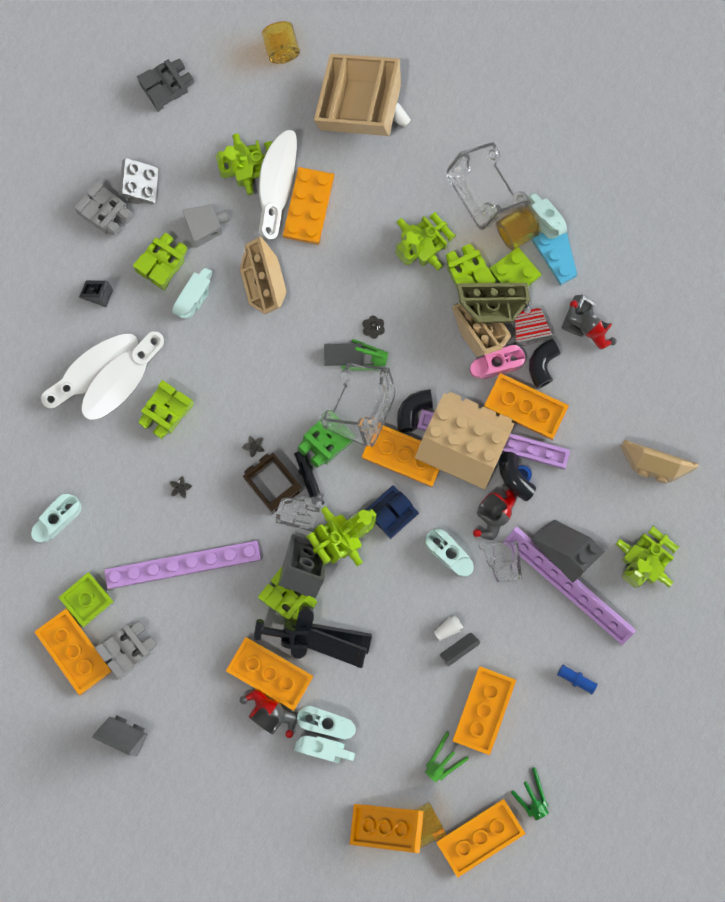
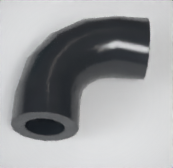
(539, 363)
(410, 407)
(513, 478)

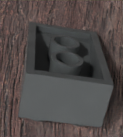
(568, 549)
(302, 568)
(121, 736)

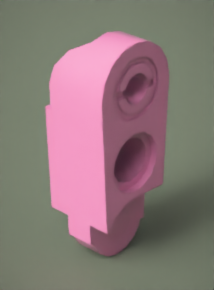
(483, 366)

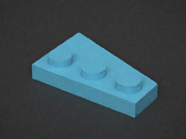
(557, 256)

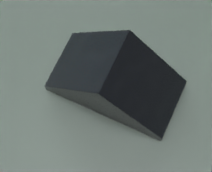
(96, 292)

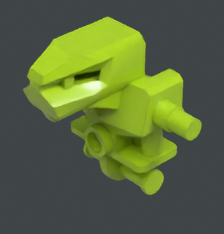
(242, 162)
(423, 241)
(341, 536)
(647, 559)

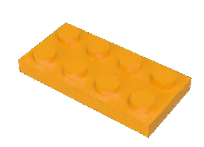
(308, 205)
(526, 406)
(397, 453)
(73, 651)
(269, 673)
(484, 710)
(386, 828)
(480, 838)

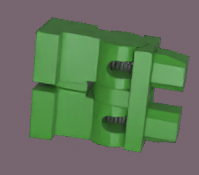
(323, 444)

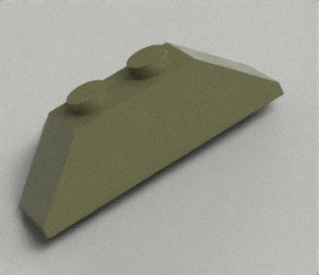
(493, 301)

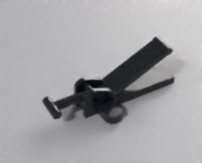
(334, 642)

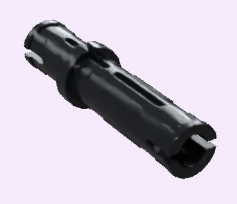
(306, 471)

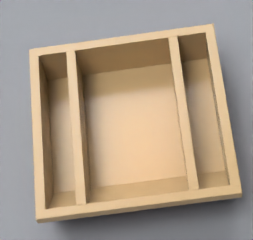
(359, 94)

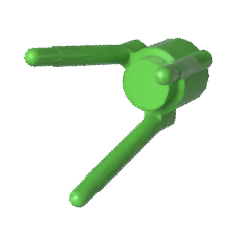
(379, 356)
(436, 770)

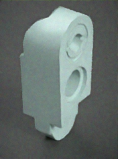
(548, 218)
(193, 294)
(44, 530)
(461, 564)
(342, 727)
(323, 749)

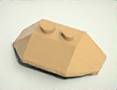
(262, 277)
(480, 337)
(656, 463)

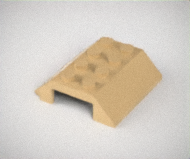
(464, 440)

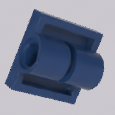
(393, 511)

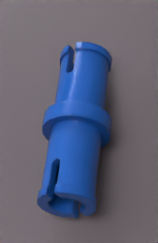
(577, 679)

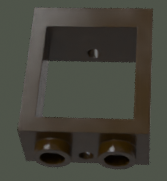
(266, 461)

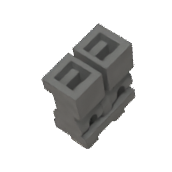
(165, 83)

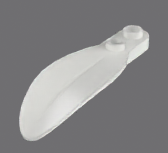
(276, 182)
(86, 368)
(119, 378)

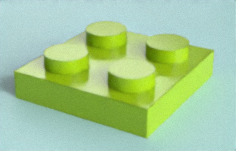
(515, 269)
(86, 599)

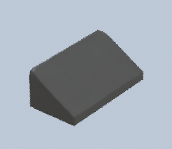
(583, 304)
(342, 354)
(459, 649)

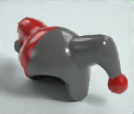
(590, 325)
(495, 512)
(269, 713)

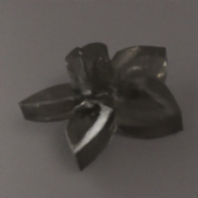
(253, 446)
(180, 487)

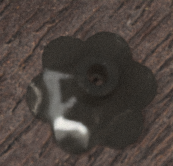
(373, 331)

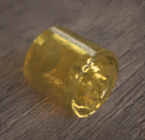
(280, 42)
(517, 228)
(431, 825)

